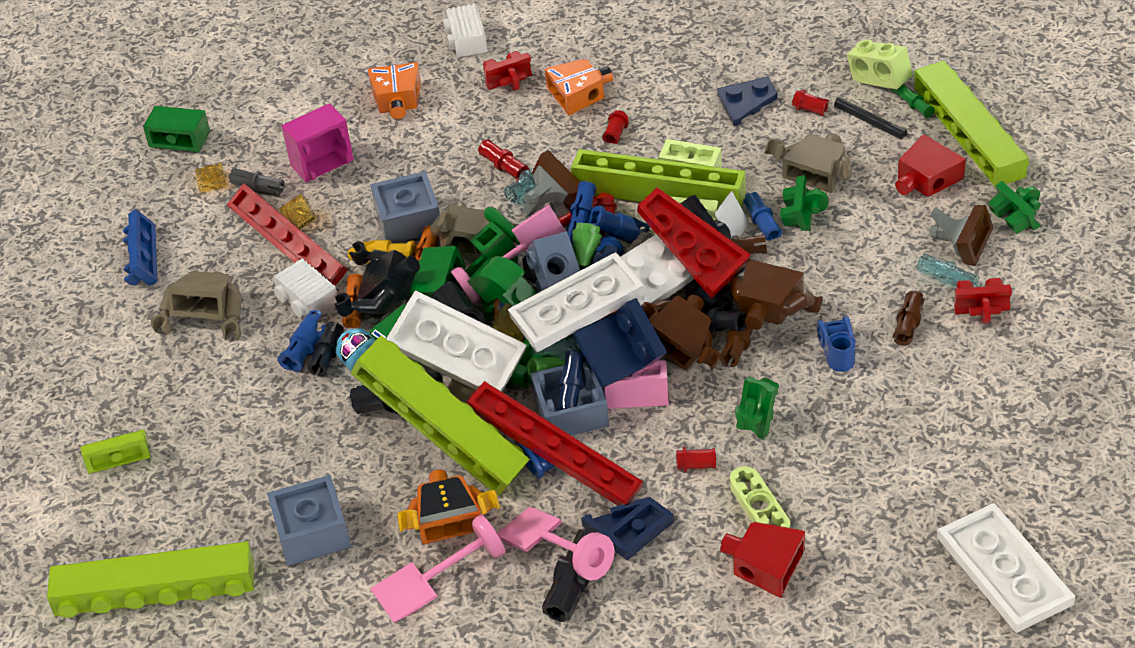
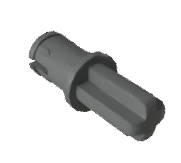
(257, 181)

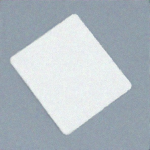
(732, 215)

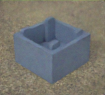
(405, 206)
(591, 408)
(309, 520)

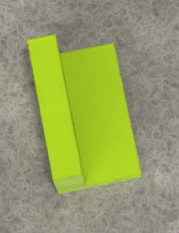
(115, 451)

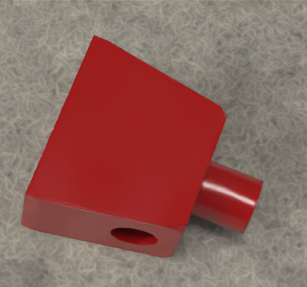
(928, 168)
(765, 555)

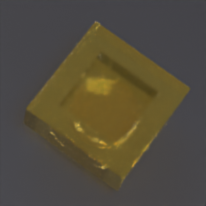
(211, 178)
(298, 211)
(506, 325)

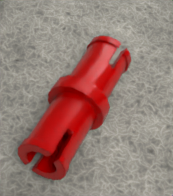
(502, 158)

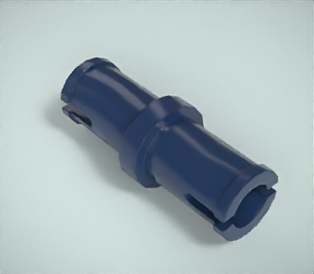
(571, 380)

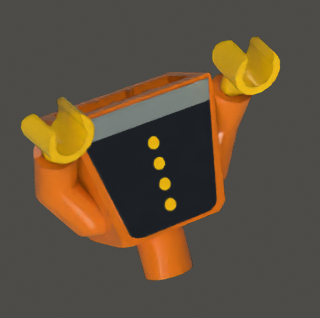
(445, 507)

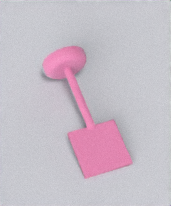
(538, 226)
(591, 555)
(408, 588)

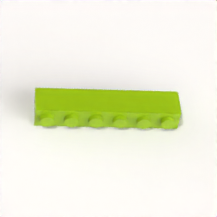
(971, 123)
(636, 177)
(439, 415)
(151, 579)

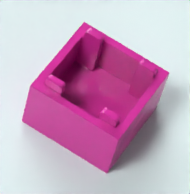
(317, 142)

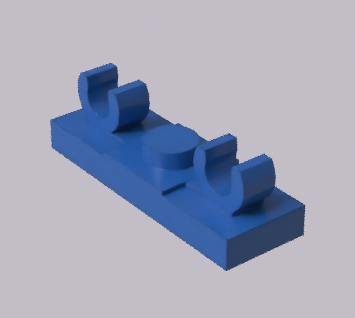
(141, 249)

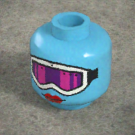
(352, 345)

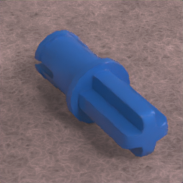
(762, 216)

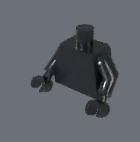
(384, 282)

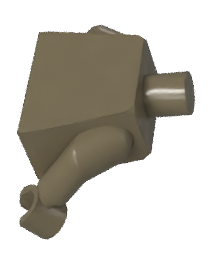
(815, 157)
(458, 227)
(201, 296)

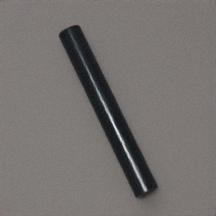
(870, 118)

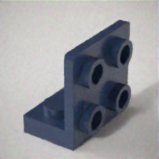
(620, 344)

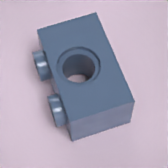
(555, 250)

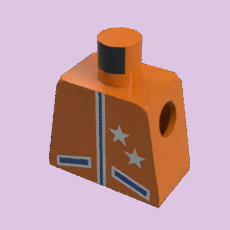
(577, 84)
(395, 88)

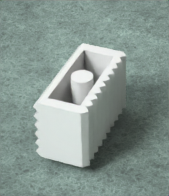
(465, 30)
(304, 289)

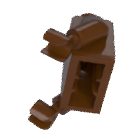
(771, 294)
(683, 330)

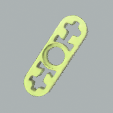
(759, 492)

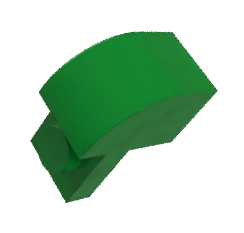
(490, 243)
(501, 280)

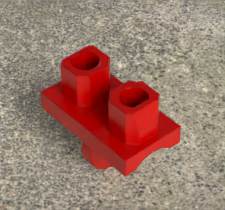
(508, 71)
(982, 300)

